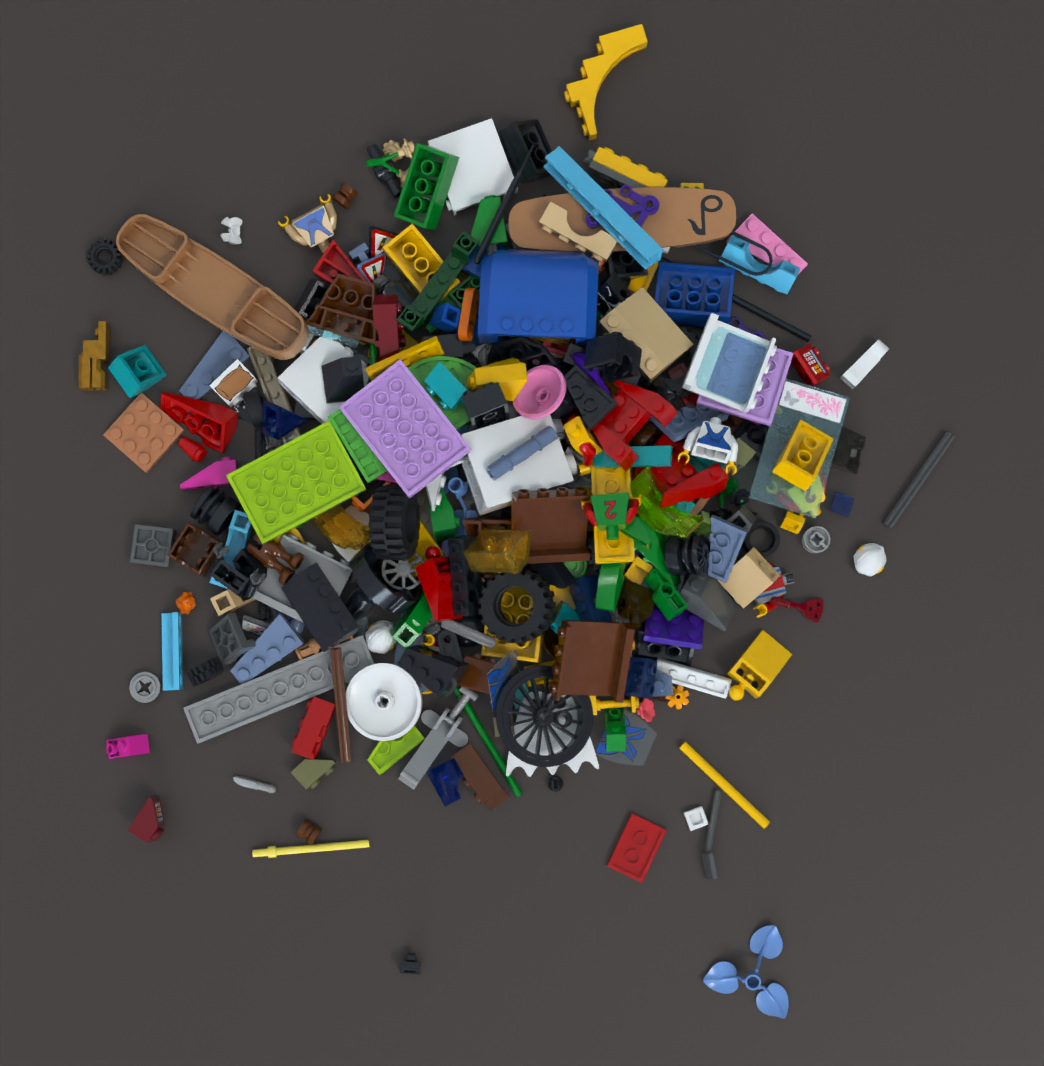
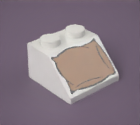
(234, 383)

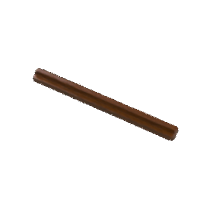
(340, 704)

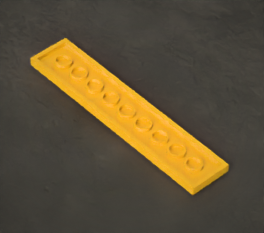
(611, 482)

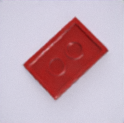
(636, 847)

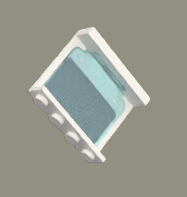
(729, 365)

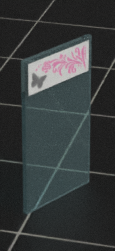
(819, 409)

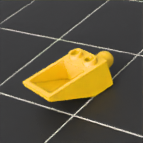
(759, 664)

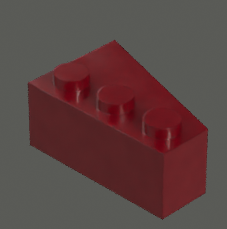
(388, 331)

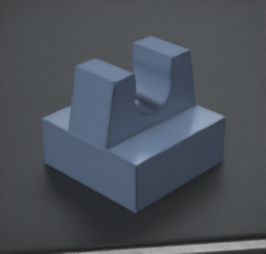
(359, 253)

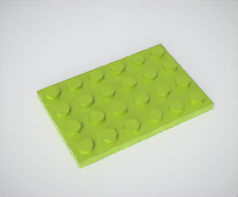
(296, 482)

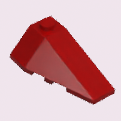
(206, 419)

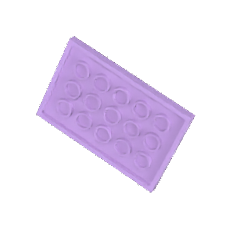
(405, 428)

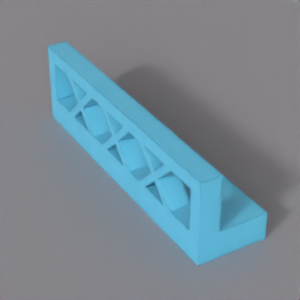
(172, 651)

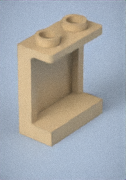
(749, 578)

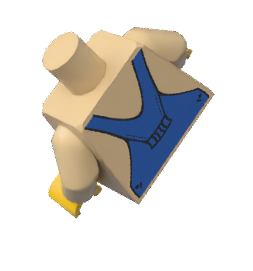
(313, 226)

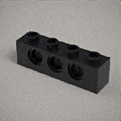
(464, 582)

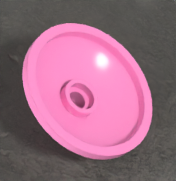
(541, 383)

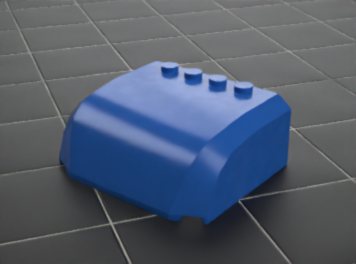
(538, 295)

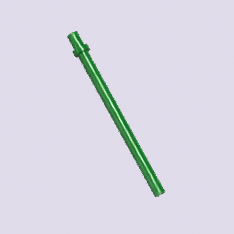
(489, 744)

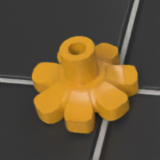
(681, 700)

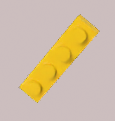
(410, 356)

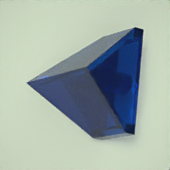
(279, 421)

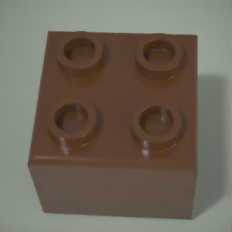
(194, 549)
(476, 673)

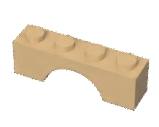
(555, 221)

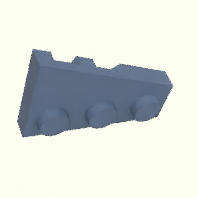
(725, 546)

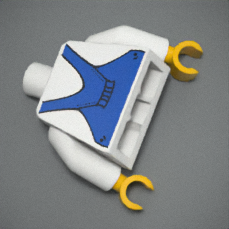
(713, 443)

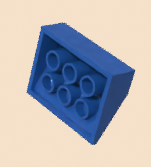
(694, 292)

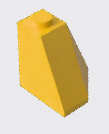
(509, 373)

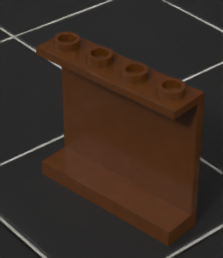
(554, 521)
(592, 659)

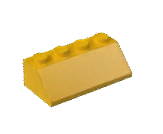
(415, 258)

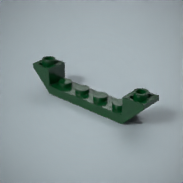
(441, 281)

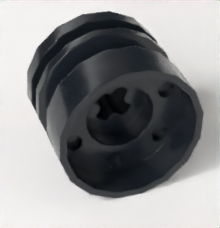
(213, 508)
(687, 555)

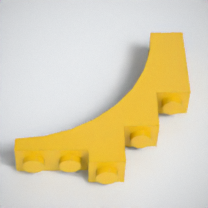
(613, 48)

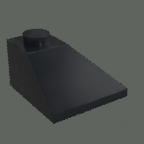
(342, 379)

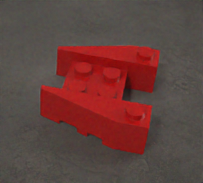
(622, 424)
(682, 481)

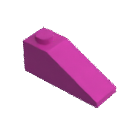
(212, 475)

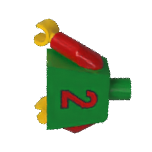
(611, 512)

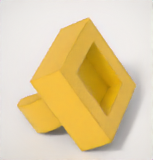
(793, 522)

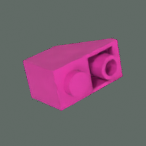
(127, 746)

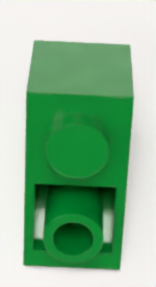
(615, 729)

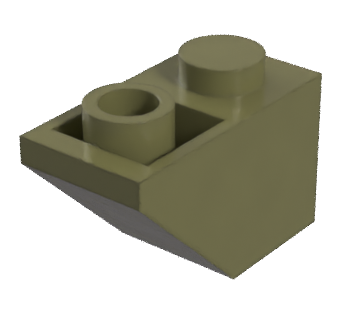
(310, 771)

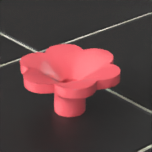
(646, 710)

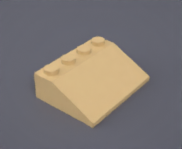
(651, 329)

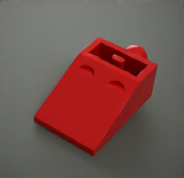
(436, 583)

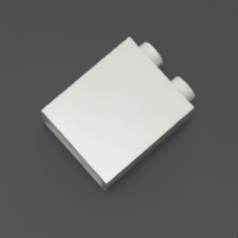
(541, 470)

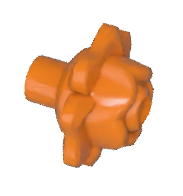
(185, 602)

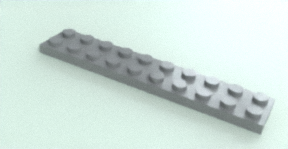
(274, 691)

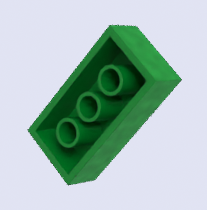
(426, 186)

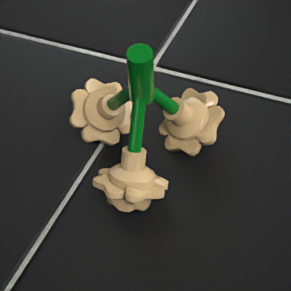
(395, 152)

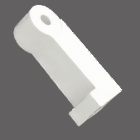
(864, 364)

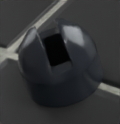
(551, 783)

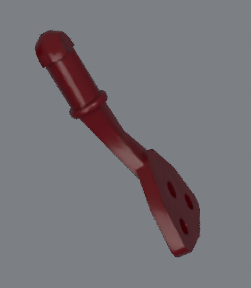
(803, 607)

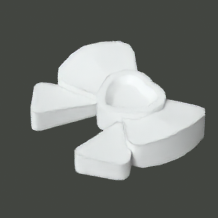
(234, 230)

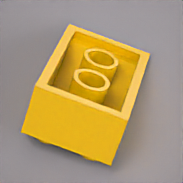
(803, 455)

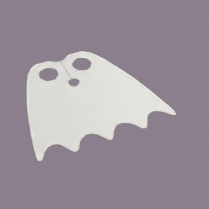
(586, 754)

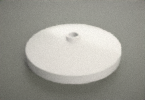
(366, 704)

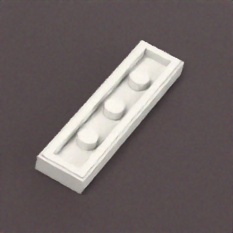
(695, 678)

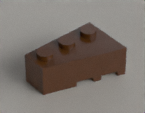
(479, 778)

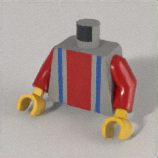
(777, 589)

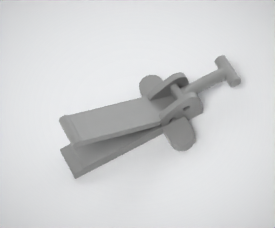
(443, 729)

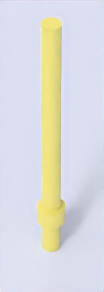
(272, 851)

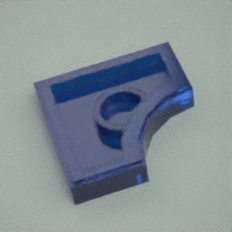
(445, 780)

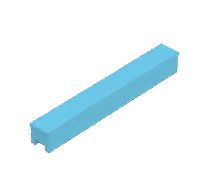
(603, 208)

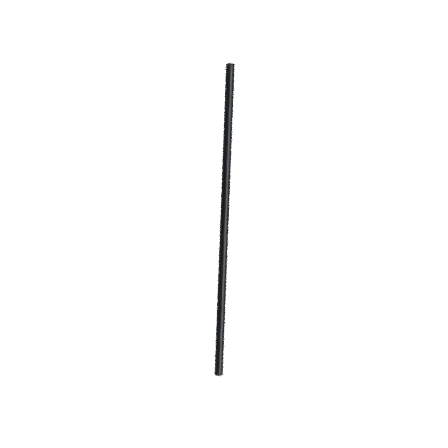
(761, 313)

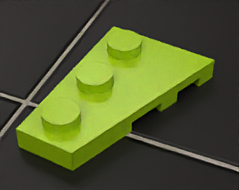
(391, 751)

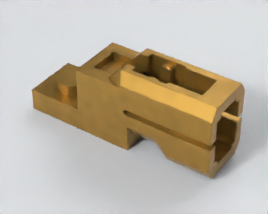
(93, 358)

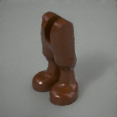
(268, 554)

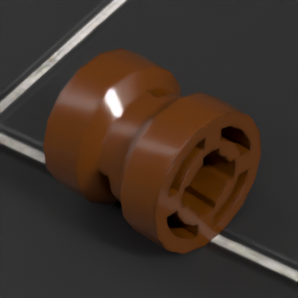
(344, 195)
(308, 831)

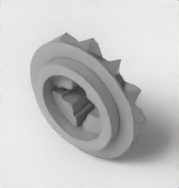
(135, 686)

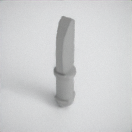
(250, 783)

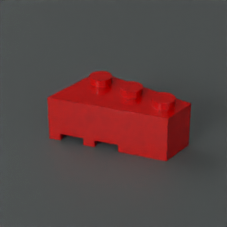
(334, 263)
(313, 728)

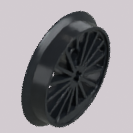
(504, 724)

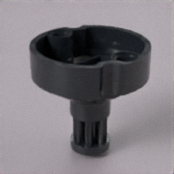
(373, 589)

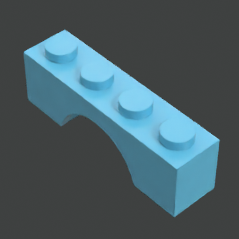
(779, 276)
(238, 537)

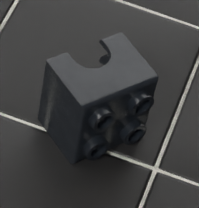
(614, 355)

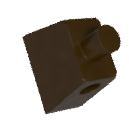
(635, 603)

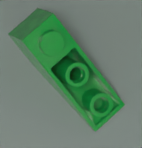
(412, 622)

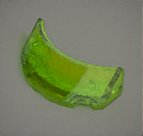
(666, 519)

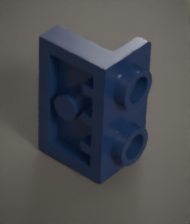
(641, 677)

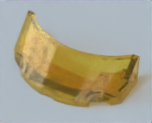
(342, 528)

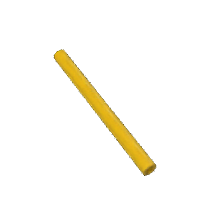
(724, 785)

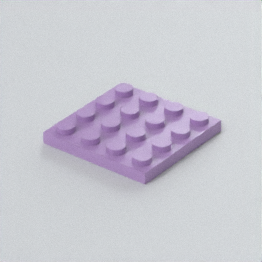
(767, 397)

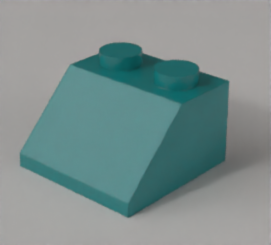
(136, 370)
(446, 387)

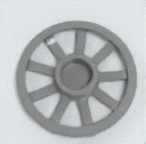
(403, 570)

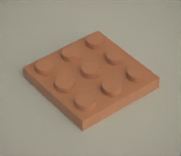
(144, 432)

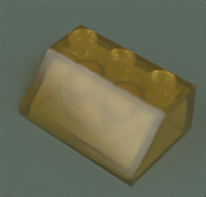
(499, 551)

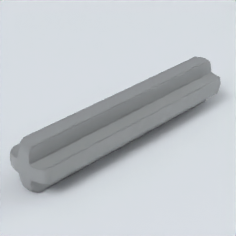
(469, 633)

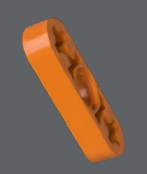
(468, 314)

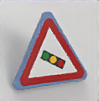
(372, 268)

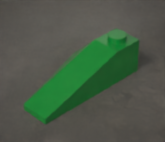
(444, 520)
(656, 554)

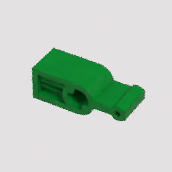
(665, 596)

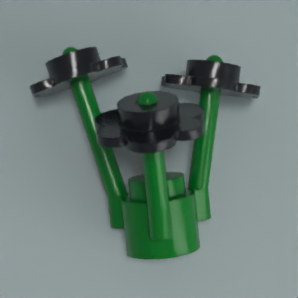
(736, 497)

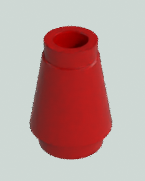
(193, 449)

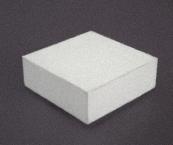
(696, 818)

